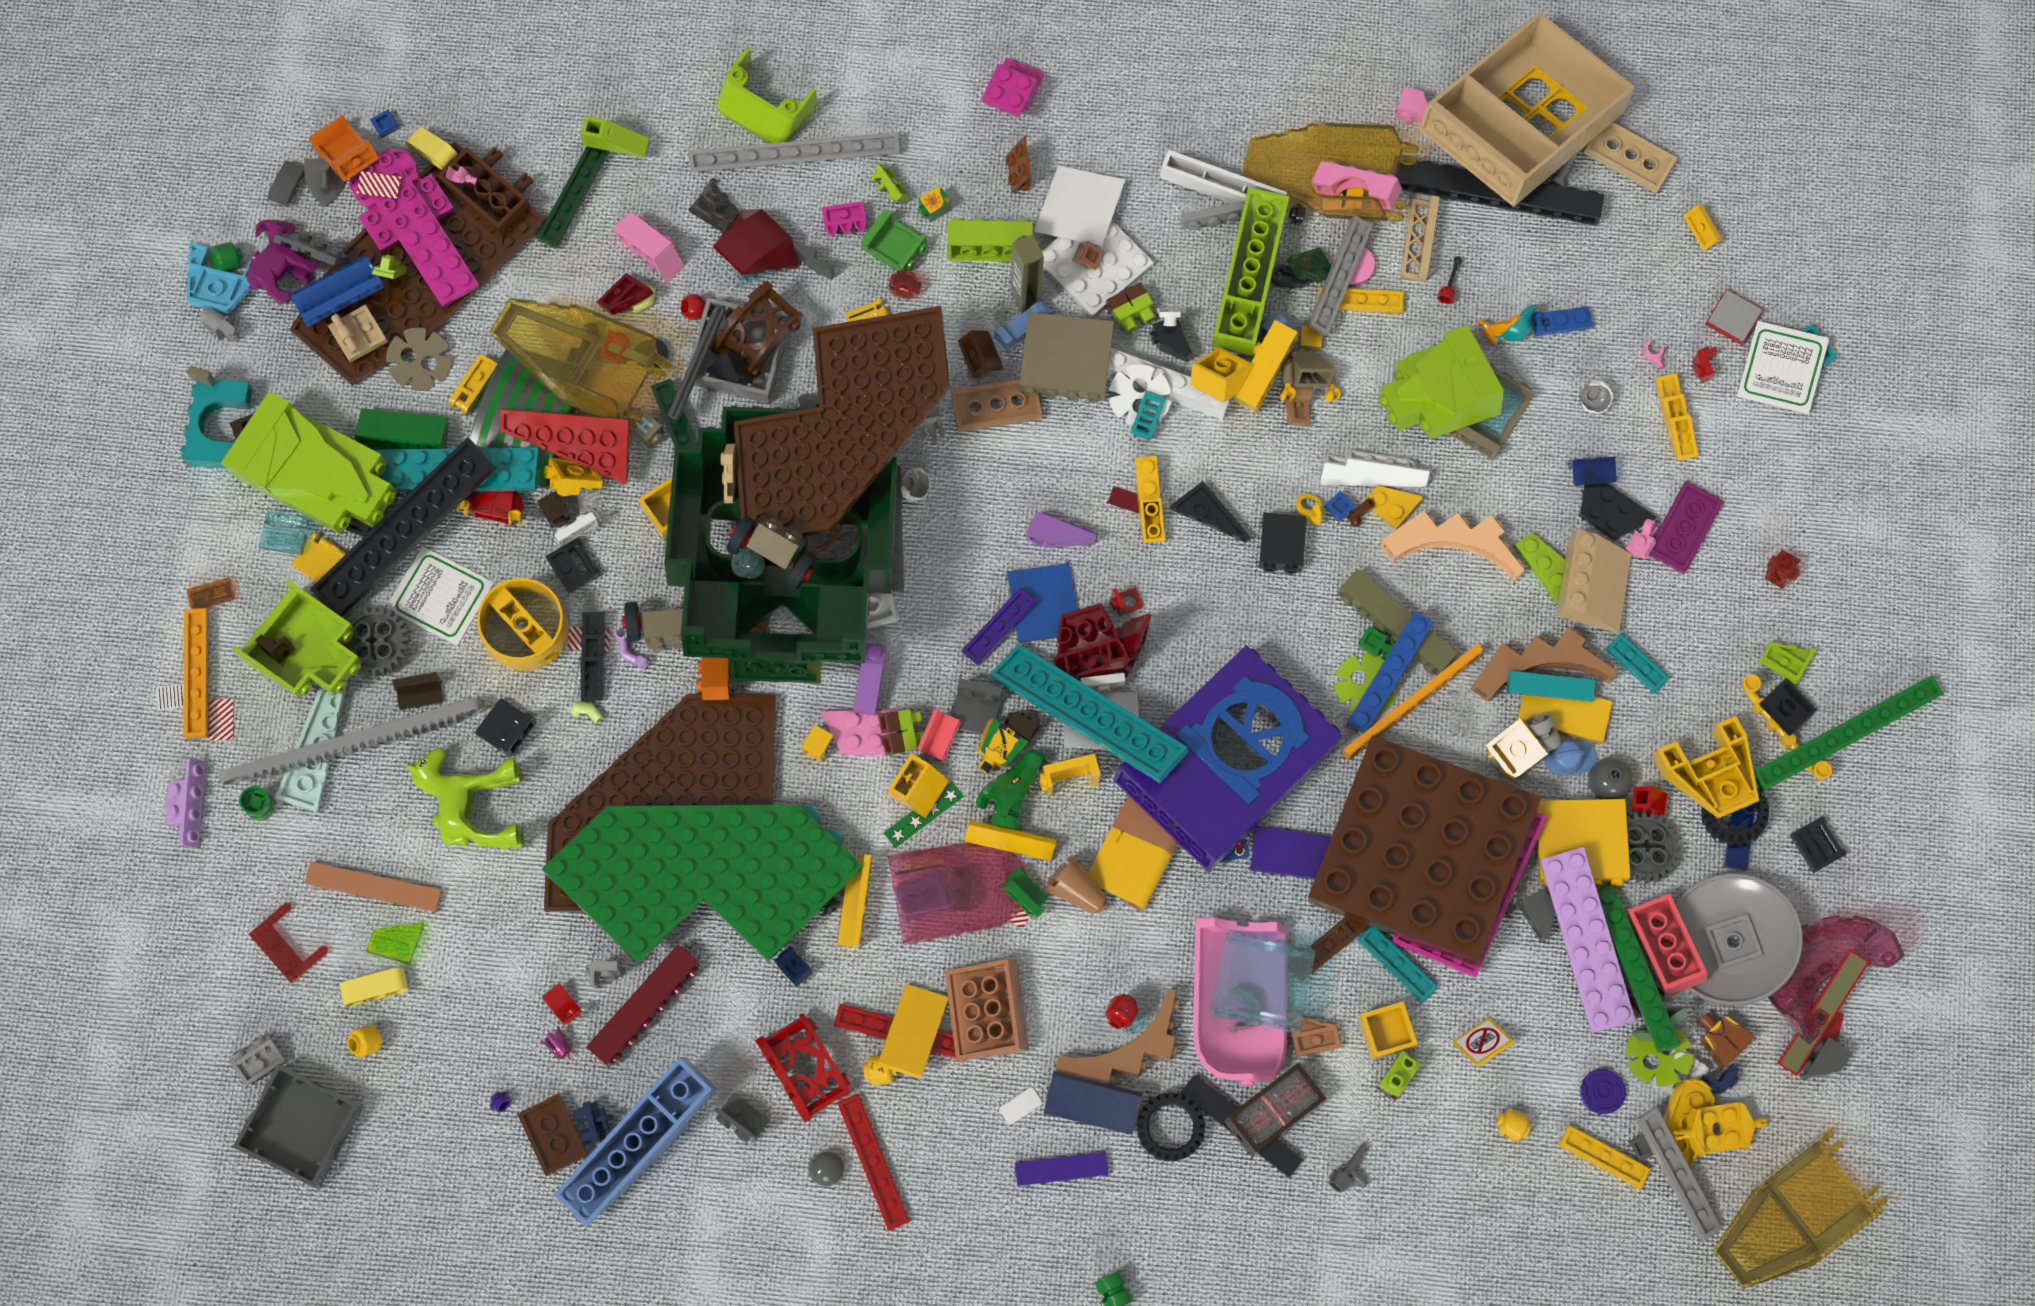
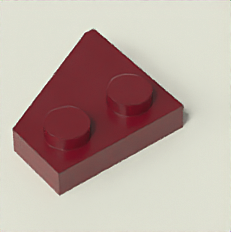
(624, 294)

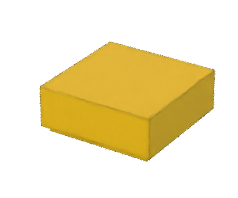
(1310, 338)

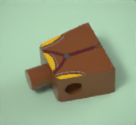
(1723, 1039)

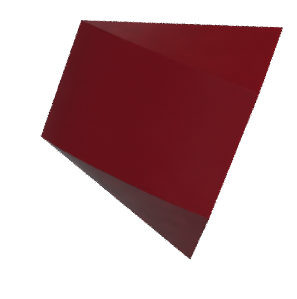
(756, 244)
(1089, 644)

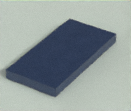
(1092, 1103)

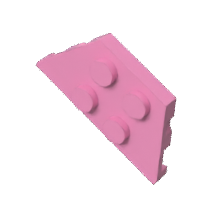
(856, 732)

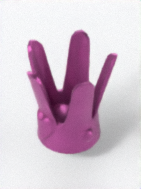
(558, 1045)

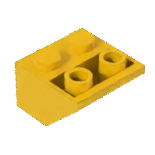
(917, 785)

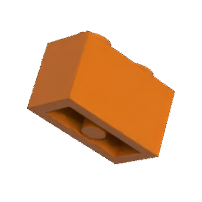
(714, 678)

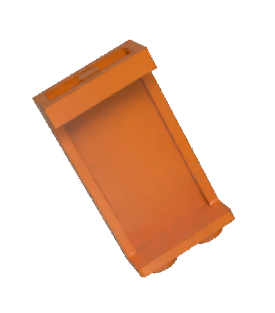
(343, 148)

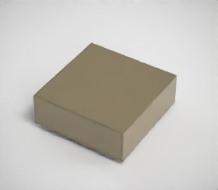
(200, 375)

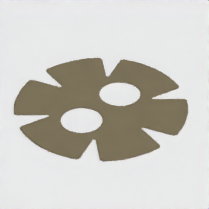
(432, 347)

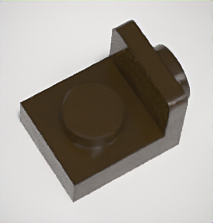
(276, 650)

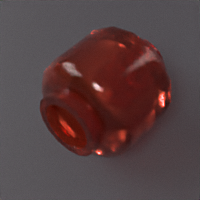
(904, 284)

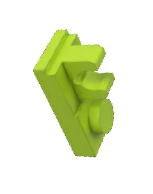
(890, 181)
(389, 267)

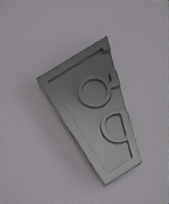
(317, 247)

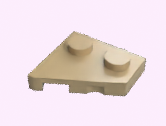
(730, 474)

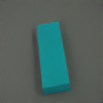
(1550, 686)
(1397, 963)

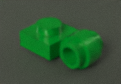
(1374, 641)

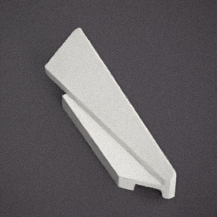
(1371, 469)

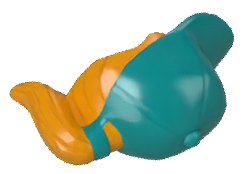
(1511, 330)

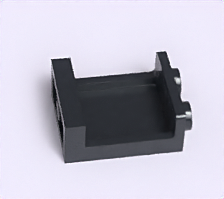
(1282, 542)

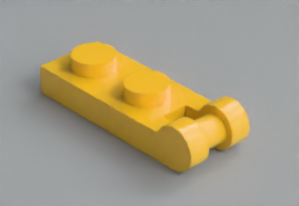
(473, 384)

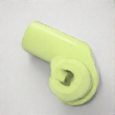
(644, 303)
(586, 708)

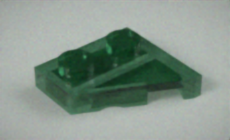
(1310, 265)

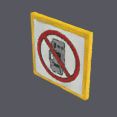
(1483, 1042)

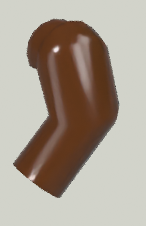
(1355, 516)

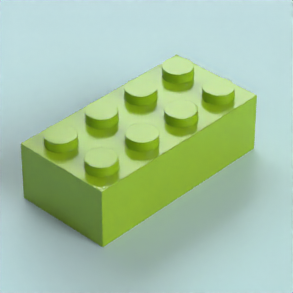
(984, 239)

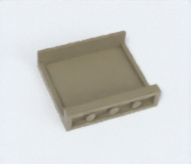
(1066, 357)

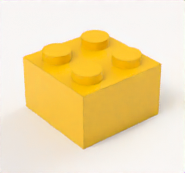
(656, 506)
(1387, 1031)

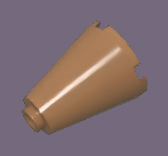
(1076, 887)

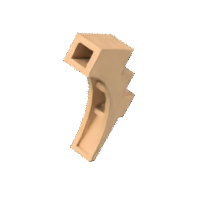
(1454, 533)

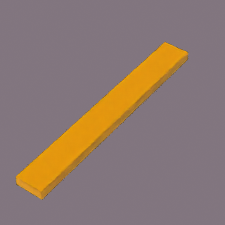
(1413, 701)

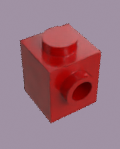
(1649, 800)

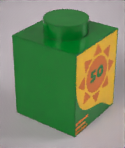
(934, 204)

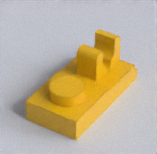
(1702, 227)

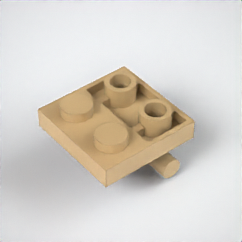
(357, 333)

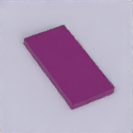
(1685, 527)

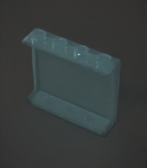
(1263, 982)

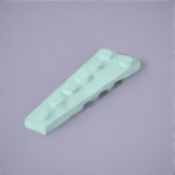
(306, 785)

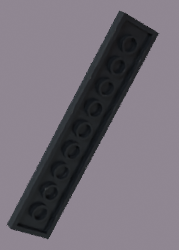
(403, 528)

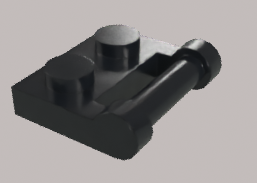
(566, 568)
(1813, 848)

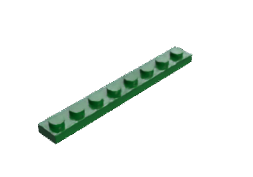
(1637, 971)

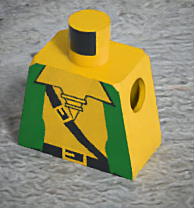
(998, 746)

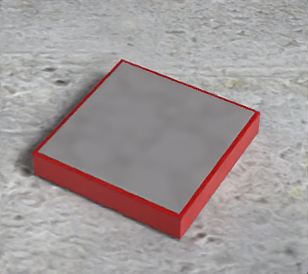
(1734, 316)

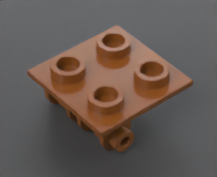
(1019, 167)

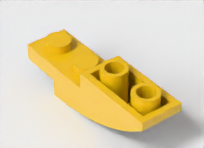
(1149, 499)

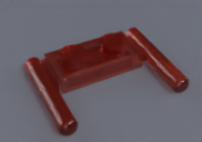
(279, 950)

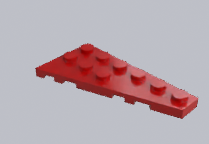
(582, 439)

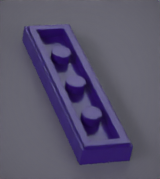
(999, 626)
(1061, 1169)

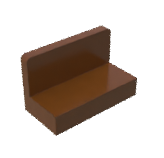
(979, 352)

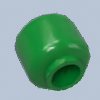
(225, 256)

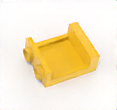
(1069, 769)

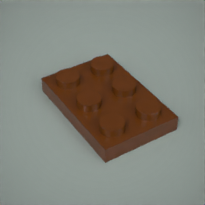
(552, 1134)

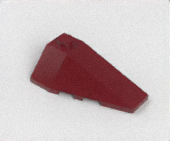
(1133, 636)

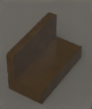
(418, 691)

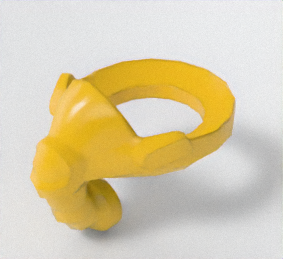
(1313, 516)

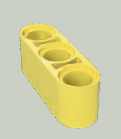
(431, 148)
(374, 987)

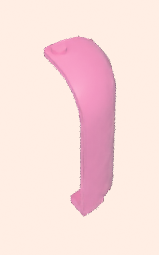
(1241, 1055)

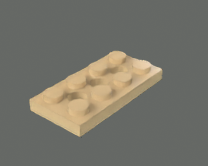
(1634, 168)

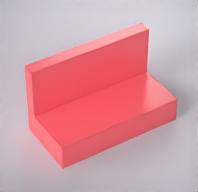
(939, 735)

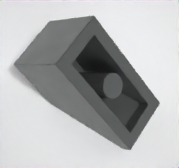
(1539, 913)

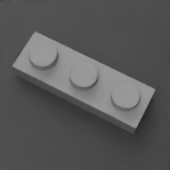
(1212, 216)

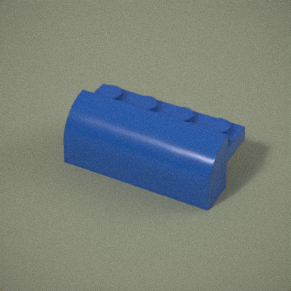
(336, 290)

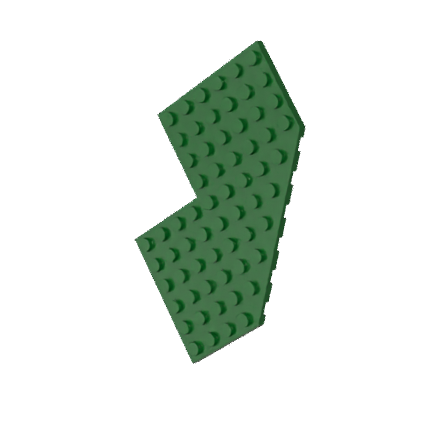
(653, 865)

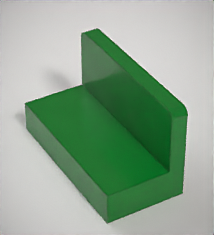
(1024, 892)

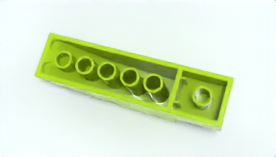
(1250, 271)

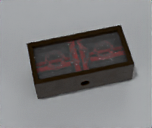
(1275, 1110)

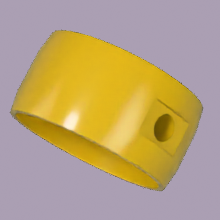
(512, 612)

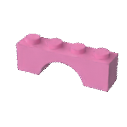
(1411, 105)
(1335, 178)

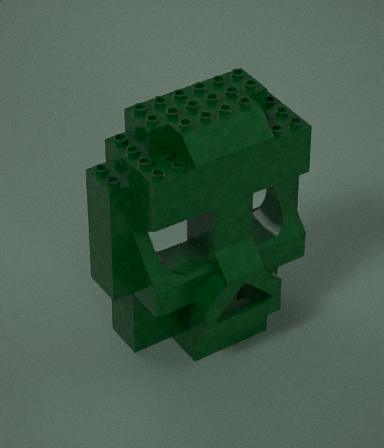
(725, 607)

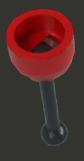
(1447, 294)

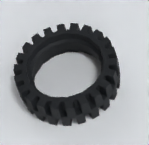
(1738, 837)
(1170, 1099)

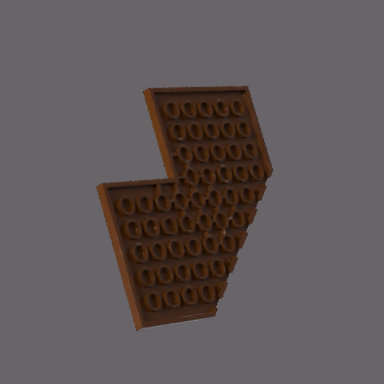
(873, 393)
(691, 757)

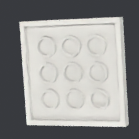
(1117, 269)

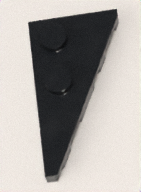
(1207, 509)

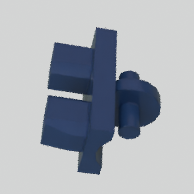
(597, 1122)

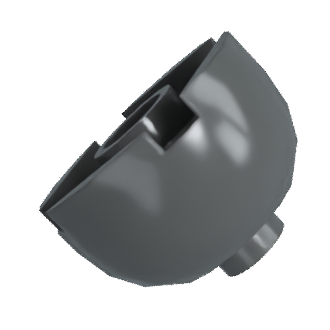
(1602, 781)

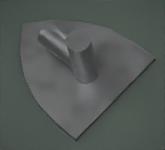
(322, 180)

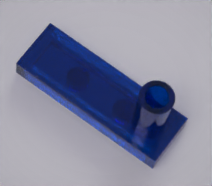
(1738, 856)

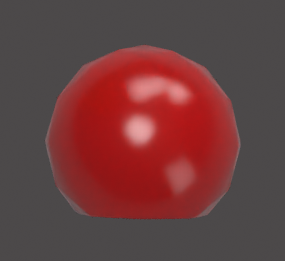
(692, 306)

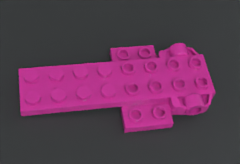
(414, 224)

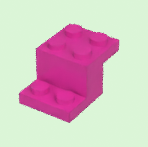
(1012, 87)

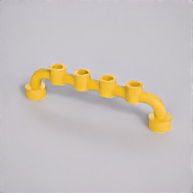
(1750, 685)

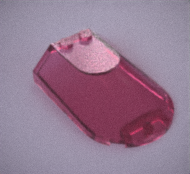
(952, 890)

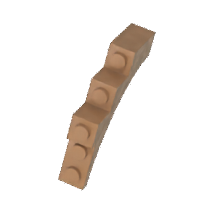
(1539, 655)
(1129, 1058)

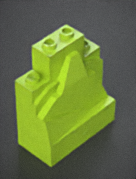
(1443, 387)
(318, 645)

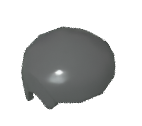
(826, 1168)

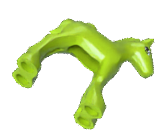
(456, 800)

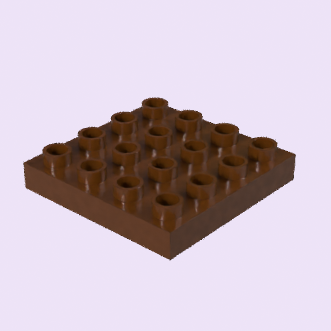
(1424, 850)

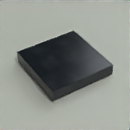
(1787, 707)

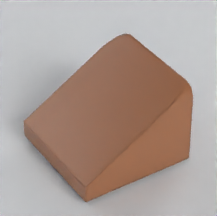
(1087, 255)

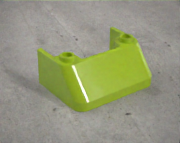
(757, 115)

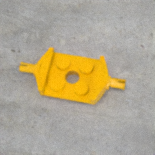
(1734, 1132)

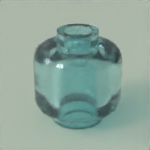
(747, 563)

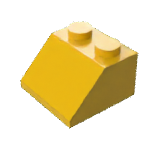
(1220, 374)

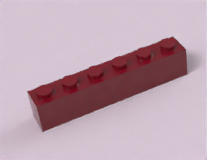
(643, 1005)

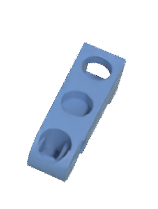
(1015, 330)

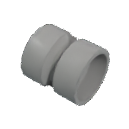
(1543, 728)

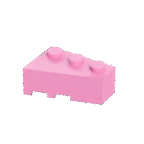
(650, 245)

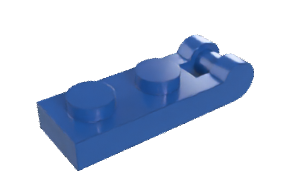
(1562, 321)

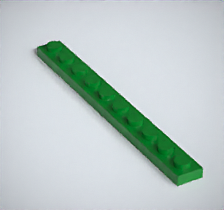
(1847, 733)

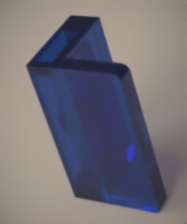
(1593, 470)

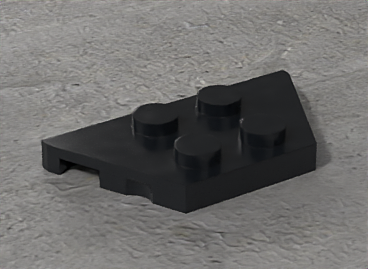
(1611, 511)

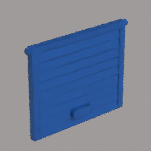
(1054, 596)

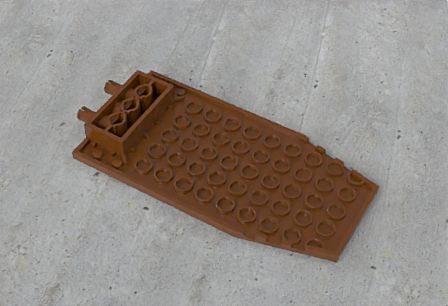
(486, 229)

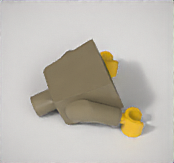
(1308, 370)

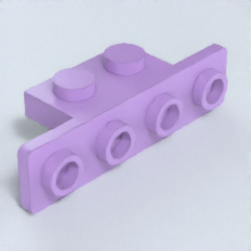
(186, 802)

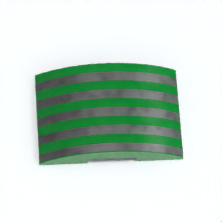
(516, 389)

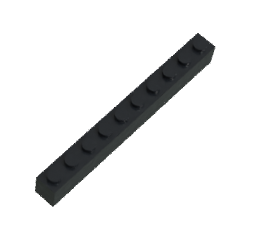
(1464, 186)

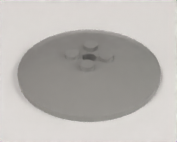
(1767, 934)

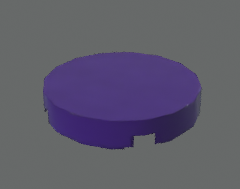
(1602, 1091)

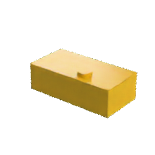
(1266, 365)

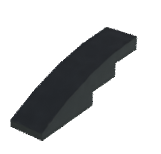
(592, 656)

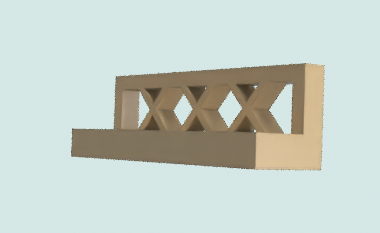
(1428, 235)

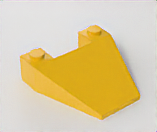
(1716, 781)

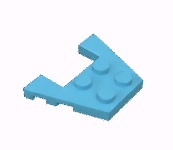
(213, 287)

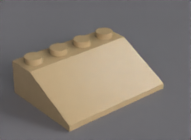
(1593, 581)

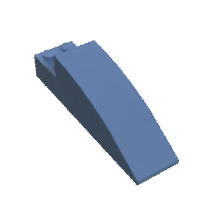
(636, 1141)

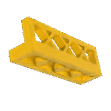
(854, 906)

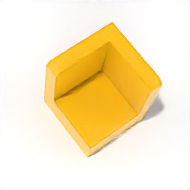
(816, 743)

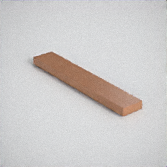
(373, 887)

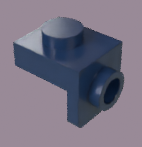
(793, 966)
(1727, 1079)

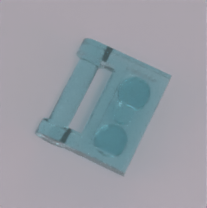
(282, 539)

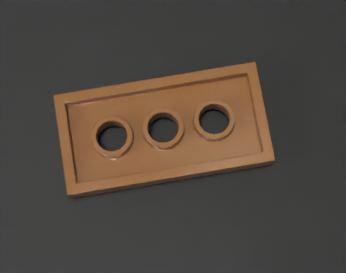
(988, 416)

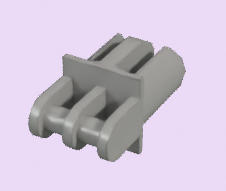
(219, 324)

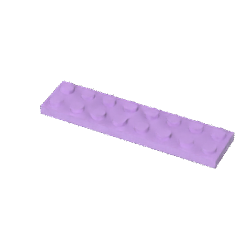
(1587, 940)

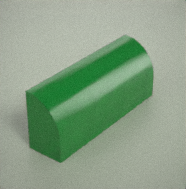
(400, 430)

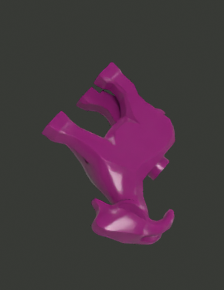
(276, 260)

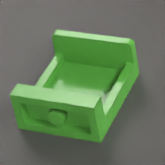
(893, 243)

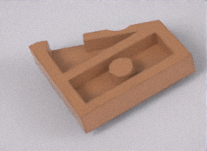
(1315, 1038)

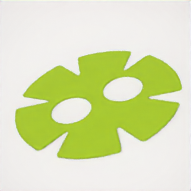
(1349, 690)
(1665, 1071)

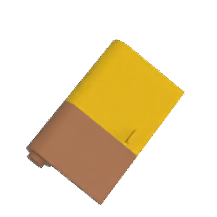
(1133, 856)

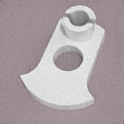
(1170, 314)

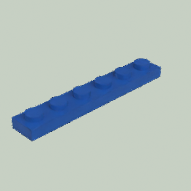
(1390, 672)

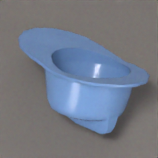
(1571, 757)

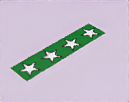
(914, 822)

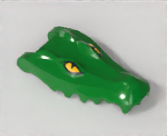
(1012, 784)

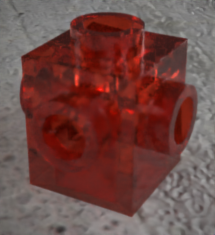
(1783, 569)

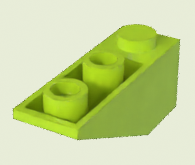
(612, 137)

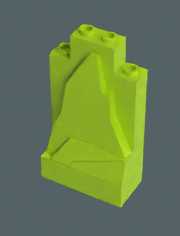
(309, 467)

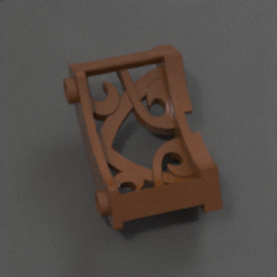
(757, 300)

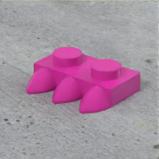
(844, 217)

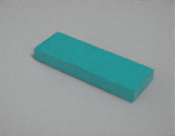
(1637, 663)

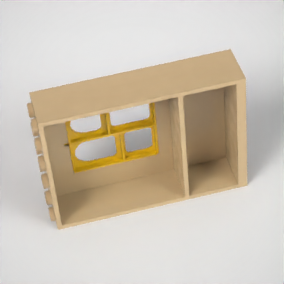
(1502, 145)

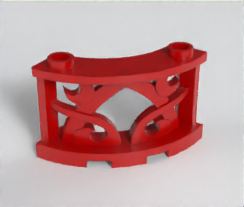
(800, 1098)

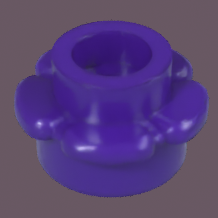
(500, 1101)

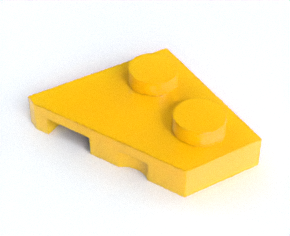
(1393, 505)

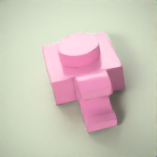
(1643, 543)

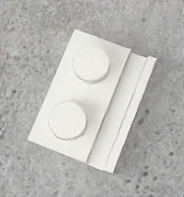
(582, 527)

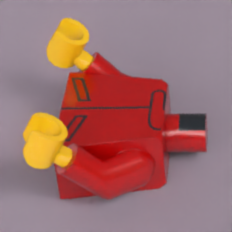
(494, 506)

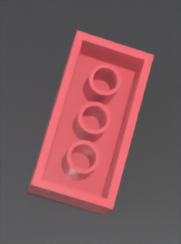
(1667, 945)

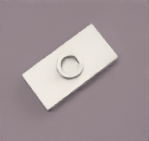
(1104, 682)

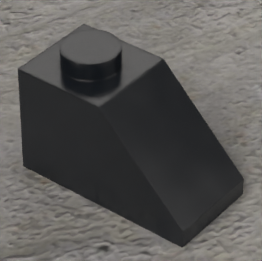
(1171, 340)

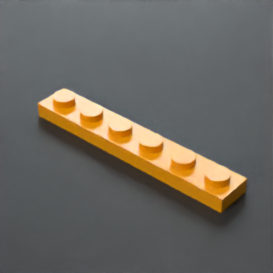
(195, 674)

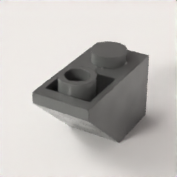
(1827, 1059)

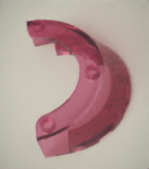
(1821, 954)

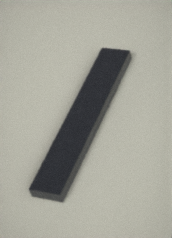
(1219, 1108)

